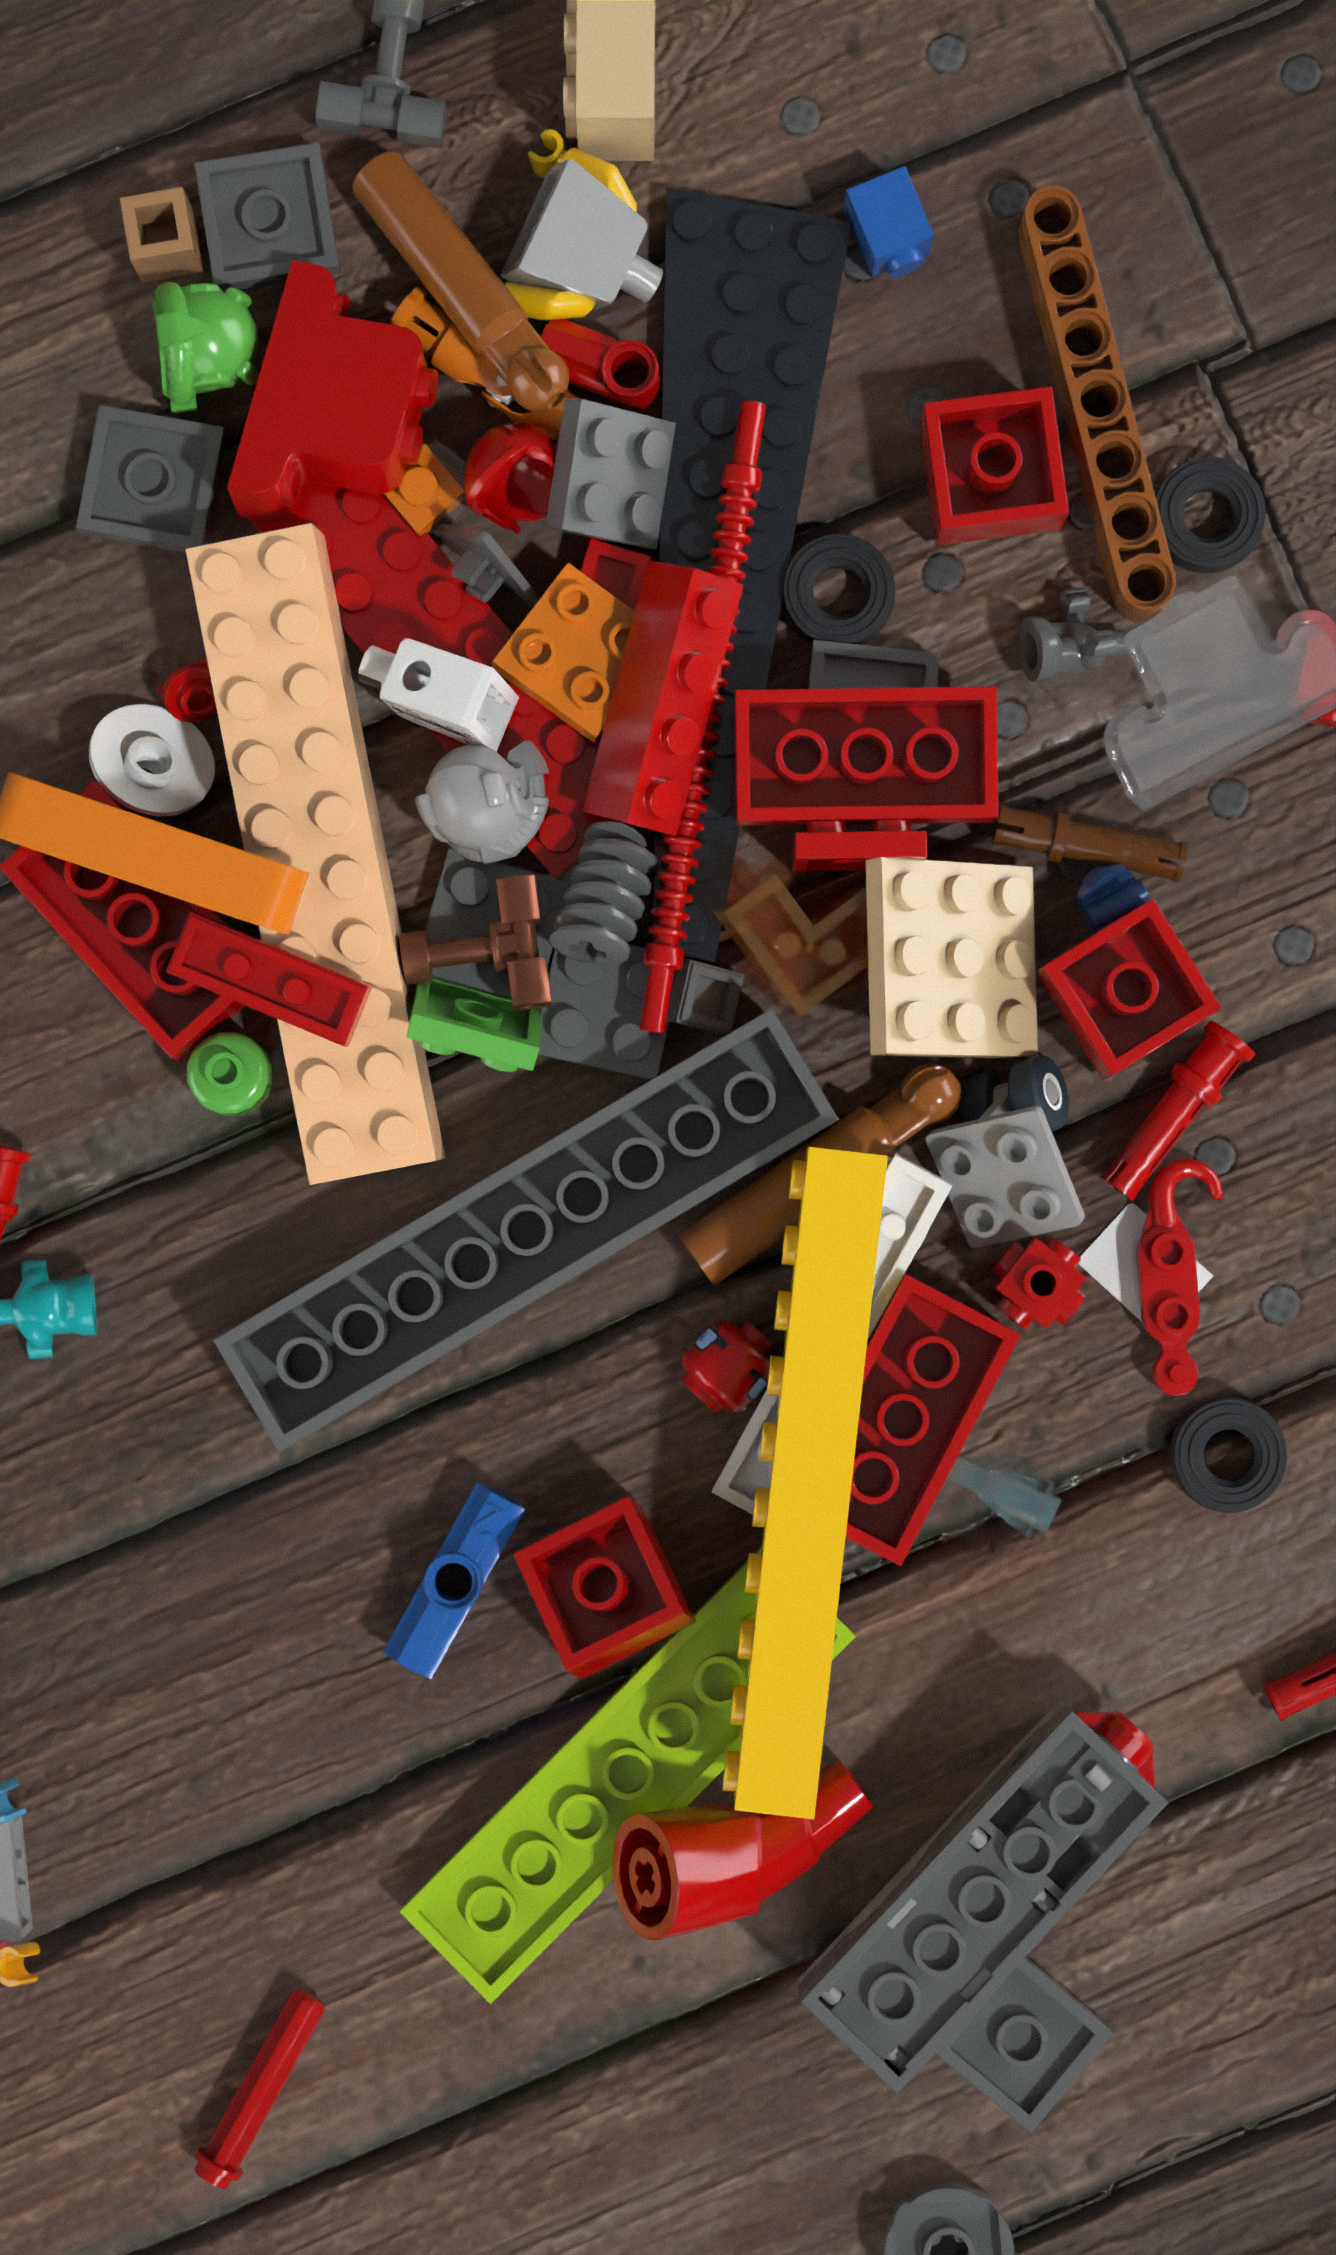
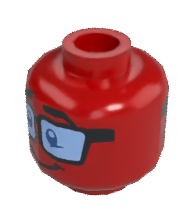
(727, 1366)

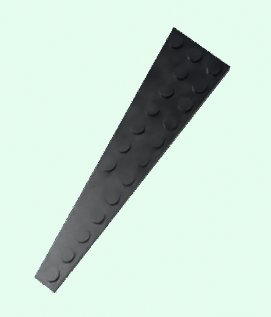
(742, 322)

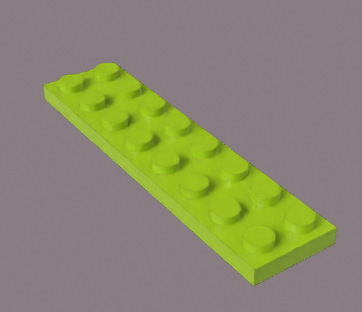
(556, 1835)

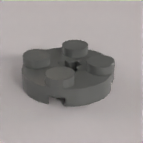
(944, 2210)

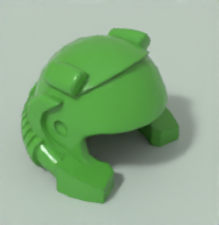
(203, 340)

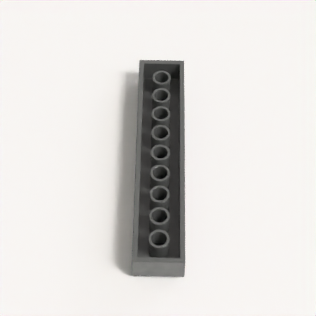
(525, 1230)

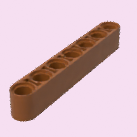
(1100, 374)

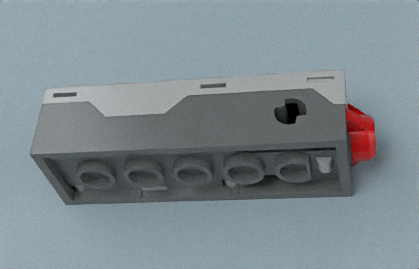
(984, 1889)

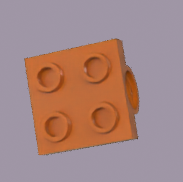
(570, 651)

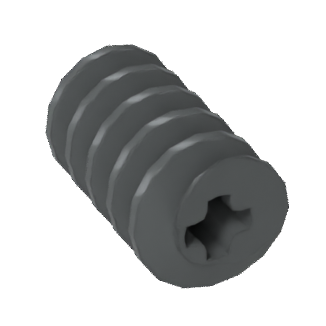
(604, 895)

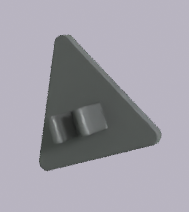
(483, 564)

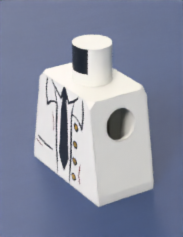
(441, 691)

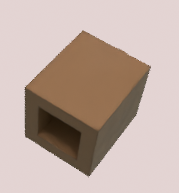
(161, 234)

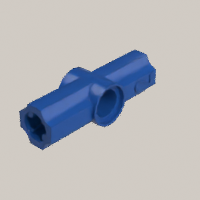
(432, 1614)

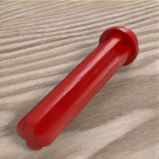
(257, 2093)

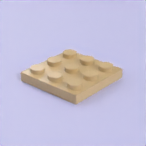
(951, 959)

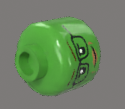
(230, 1074)

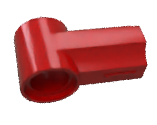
(597, 358)

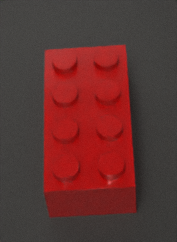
(865, 755)
(125, 940)
(920, 1398)

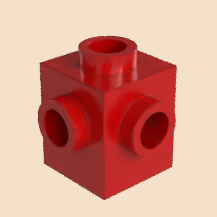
(1014, 1274)

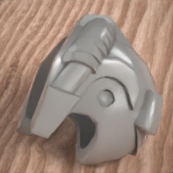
(484, 802)

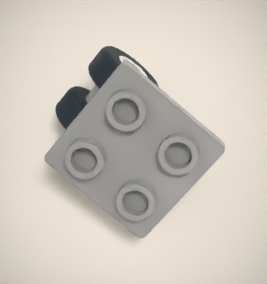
(1005, 1156)

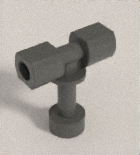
(383, 97)

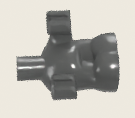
(1066, 645)

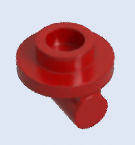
(189, 693)

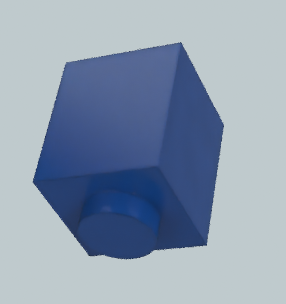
(889, 224)

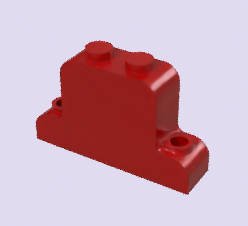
(330, 402)

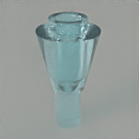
(1016, 1498)

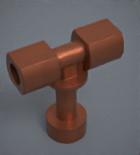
(510, 945)

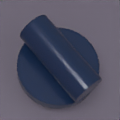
(1109, 894)

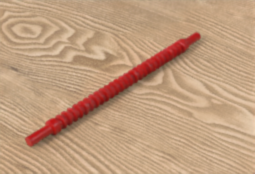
(663, 954)

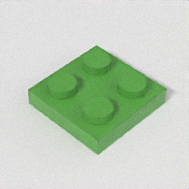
(475, 1022)

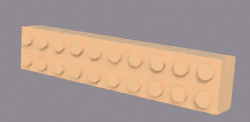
(312, 805)

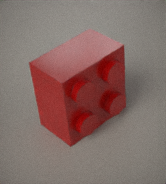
(993, 466)
(1128, 989)
(604, 1587)

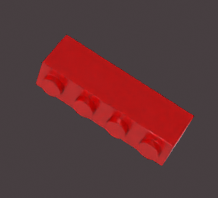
(662, 697)

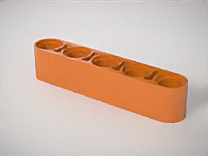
(150, 853)

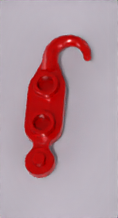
(1170, 1277)

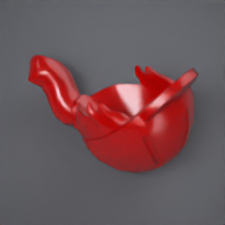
(511, 474)

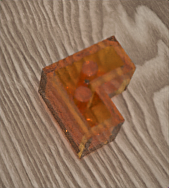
(795, 955)

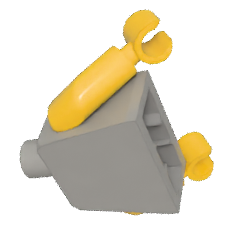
(578, 238)

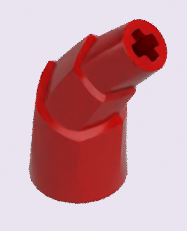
(718, 1863)

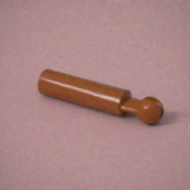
(461, 280)
(761, 1210)

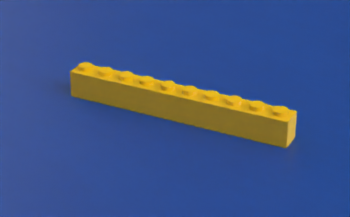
(808, 1482)

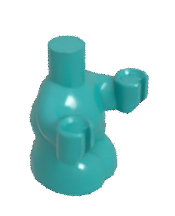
(50, 1308)

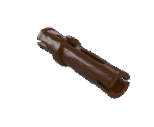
(1088, 843)

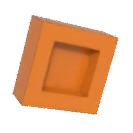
(427, 492)

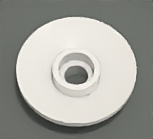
(154, 740)

